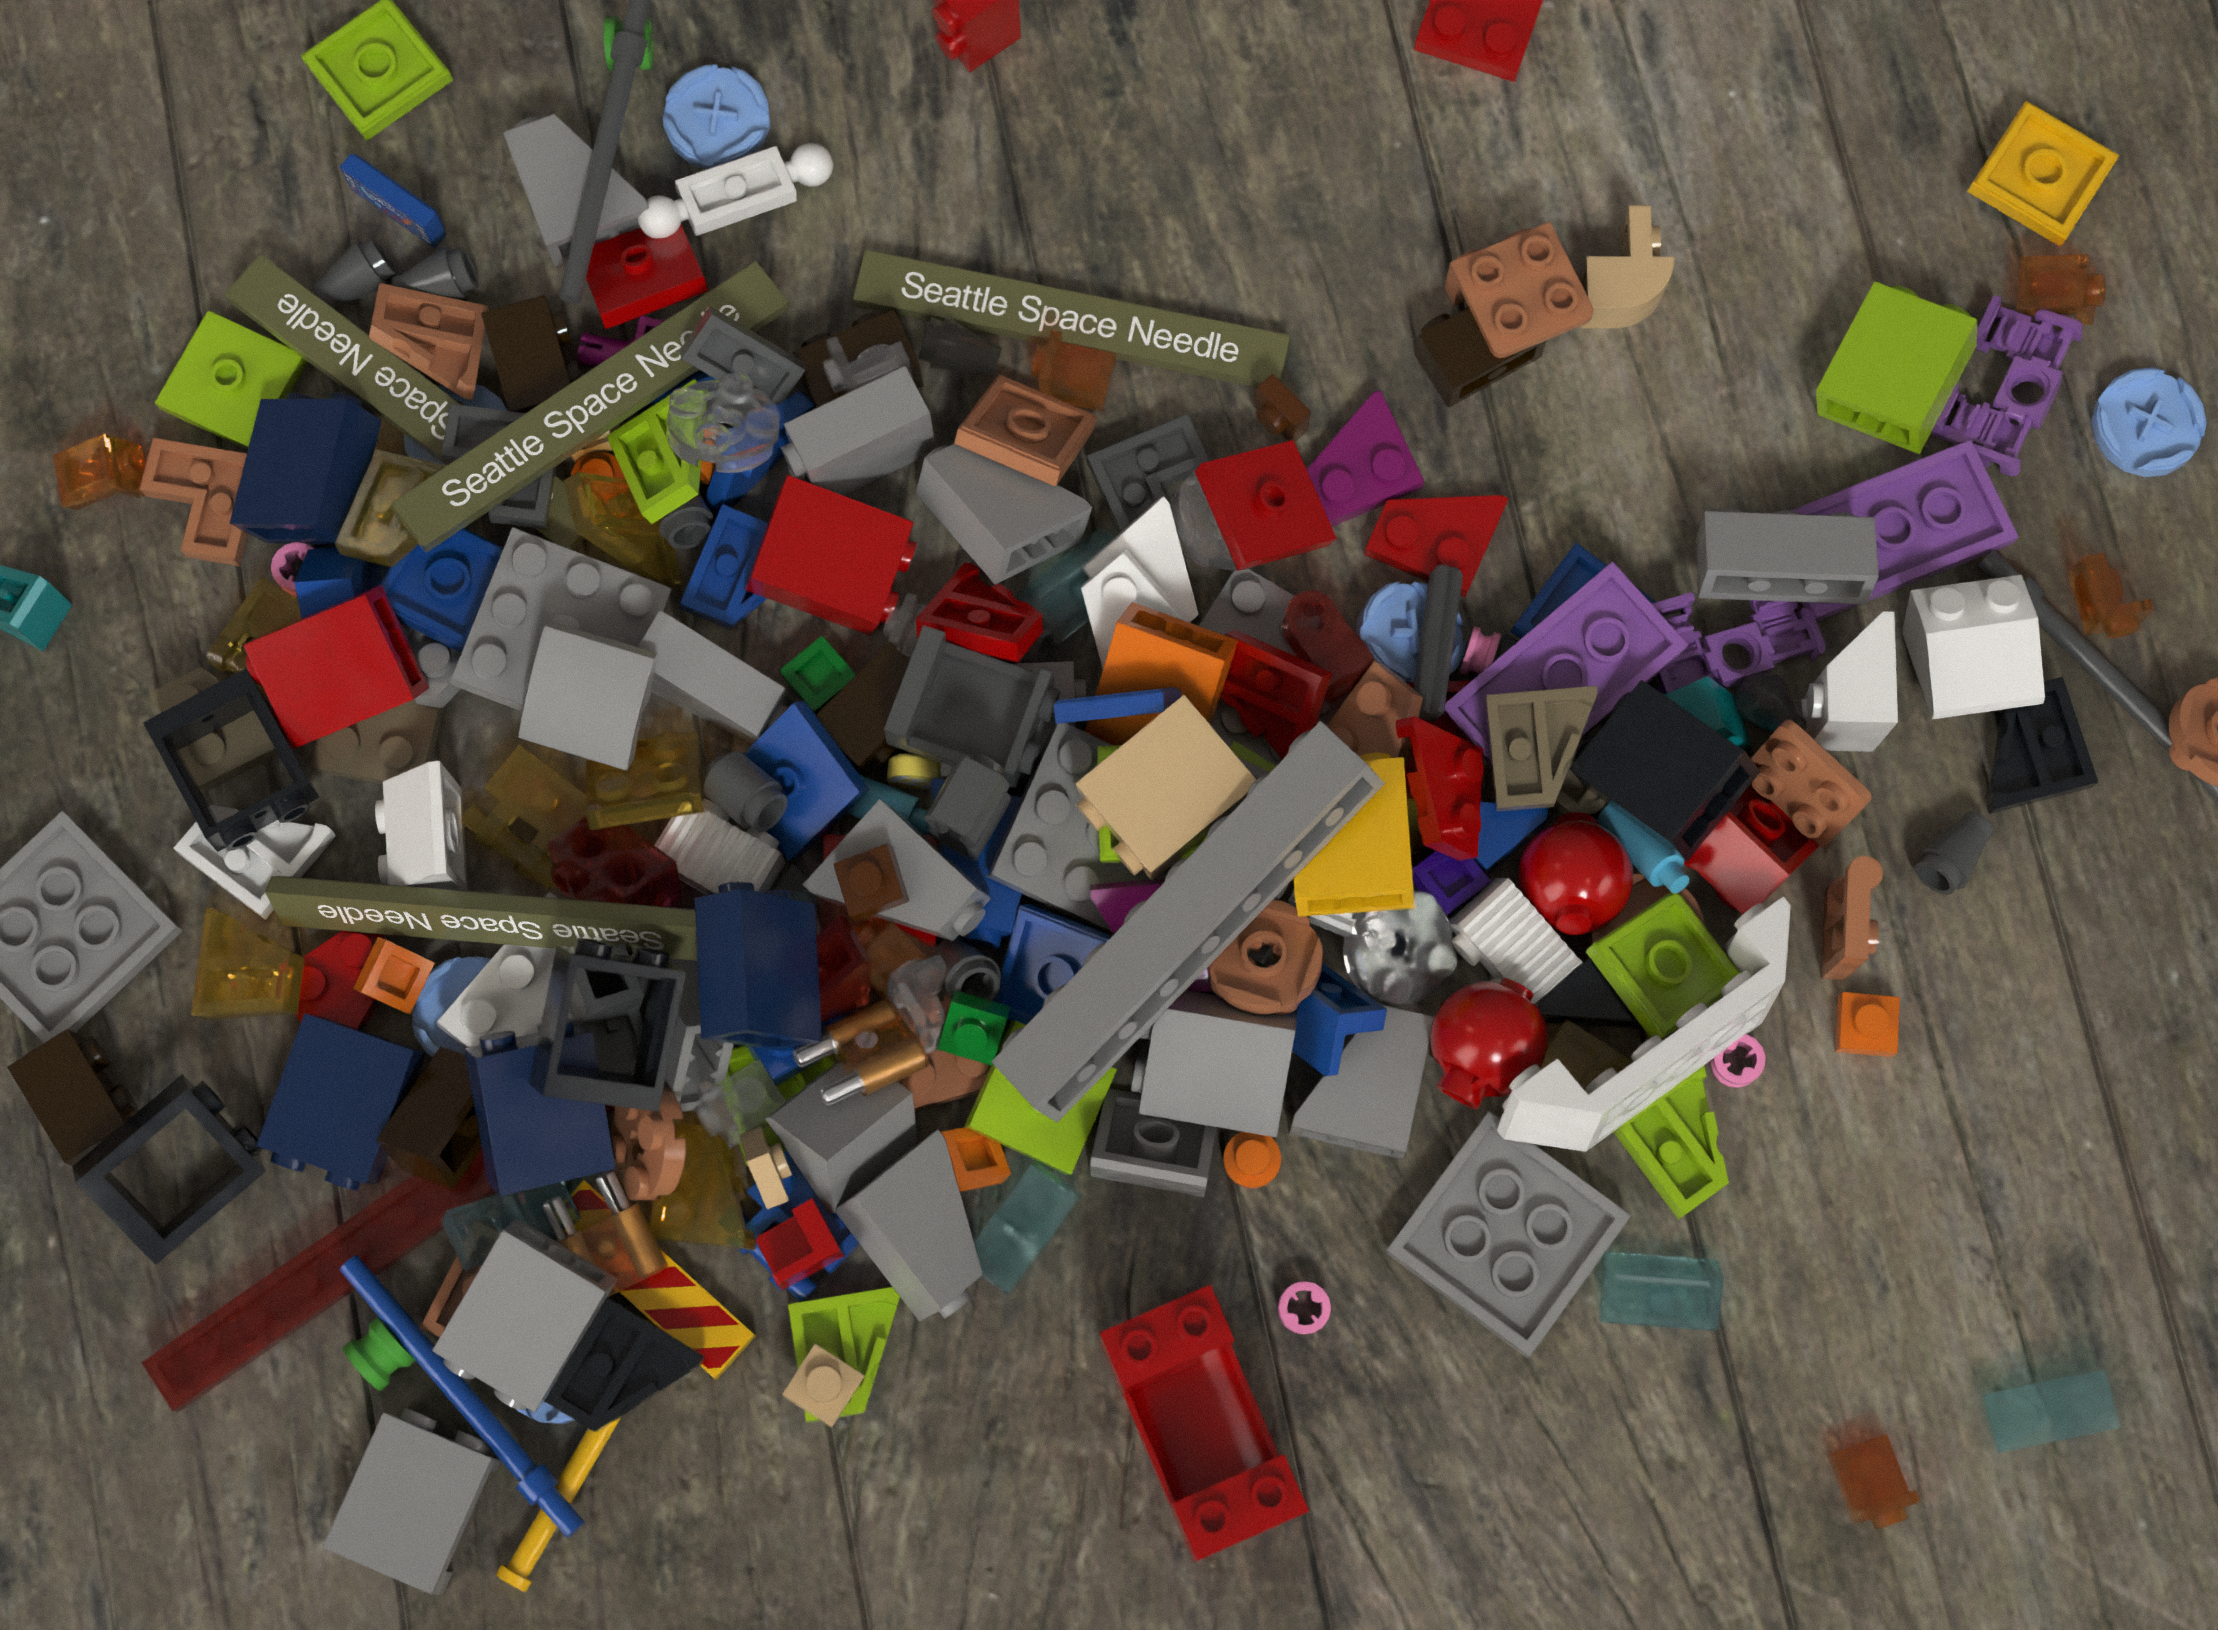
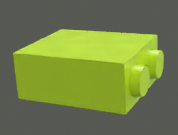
(1897, 366)

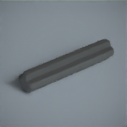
(1437, 640)

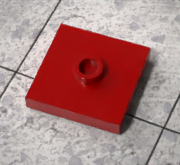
(642, 274)
(1265, 505)

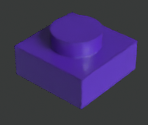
(1449, 880)

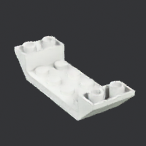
(1557, 1112)

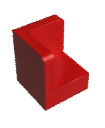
(799, 1245)

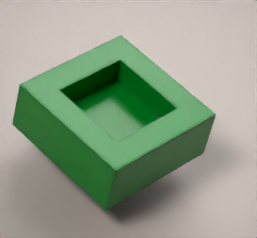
(817, 674)
(973, 1027)

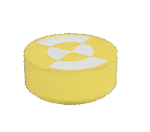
(912, 771)

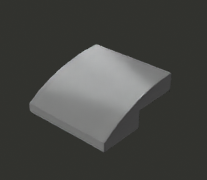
(587, 695)

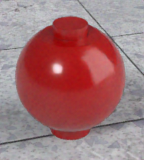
(1576, 874)
(1486, 1040)

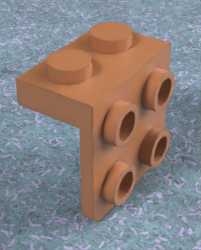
(1520, 290)
(1808, 783)

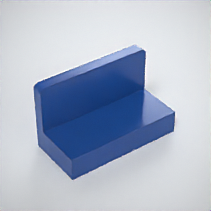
(1329, 1015)

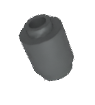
(745, 791)

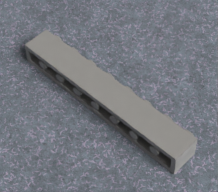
(1187, 921)

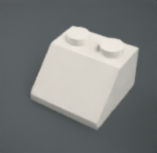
(1975, 646)
(1856, 693)
(422, 830)

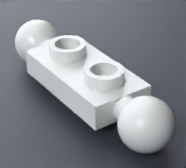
(736, 190)

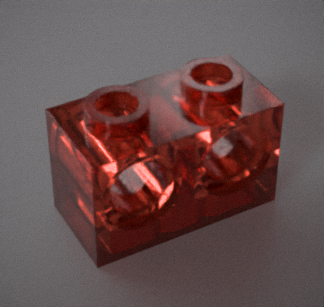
(613, 867)

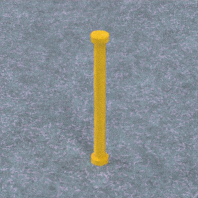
(543, 1528)

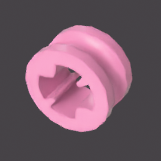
(282, 566)
(1479, 652)
(1746, 1075)
(1317, 1295)

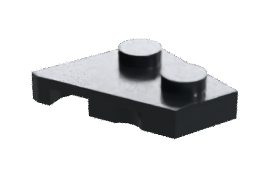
(2039, 752)
(619, 1367)

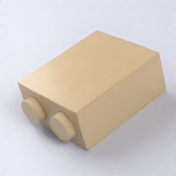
(1164, 789)

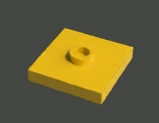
(2043, 173)

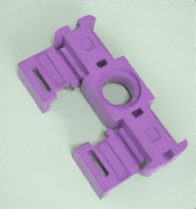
(2035, 357)
(1769, 638)

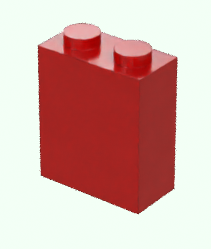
(831, 556)
(335, 667)

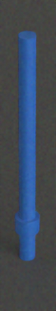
(535, 1482)

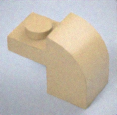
(1628, 285)

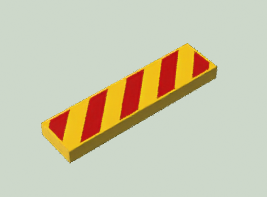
(677, 1301)

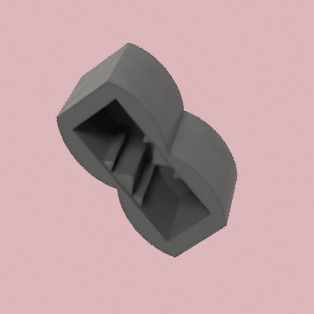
(969, 805)

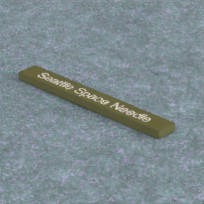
(1104, 324)
(364, 369)
(577, 413)
(479, 916)

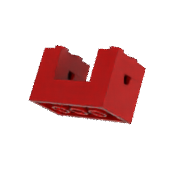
(1201, 1424)

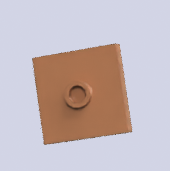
(1026, 430)

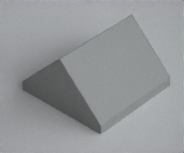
(848, 1141)
(1150, 1148)

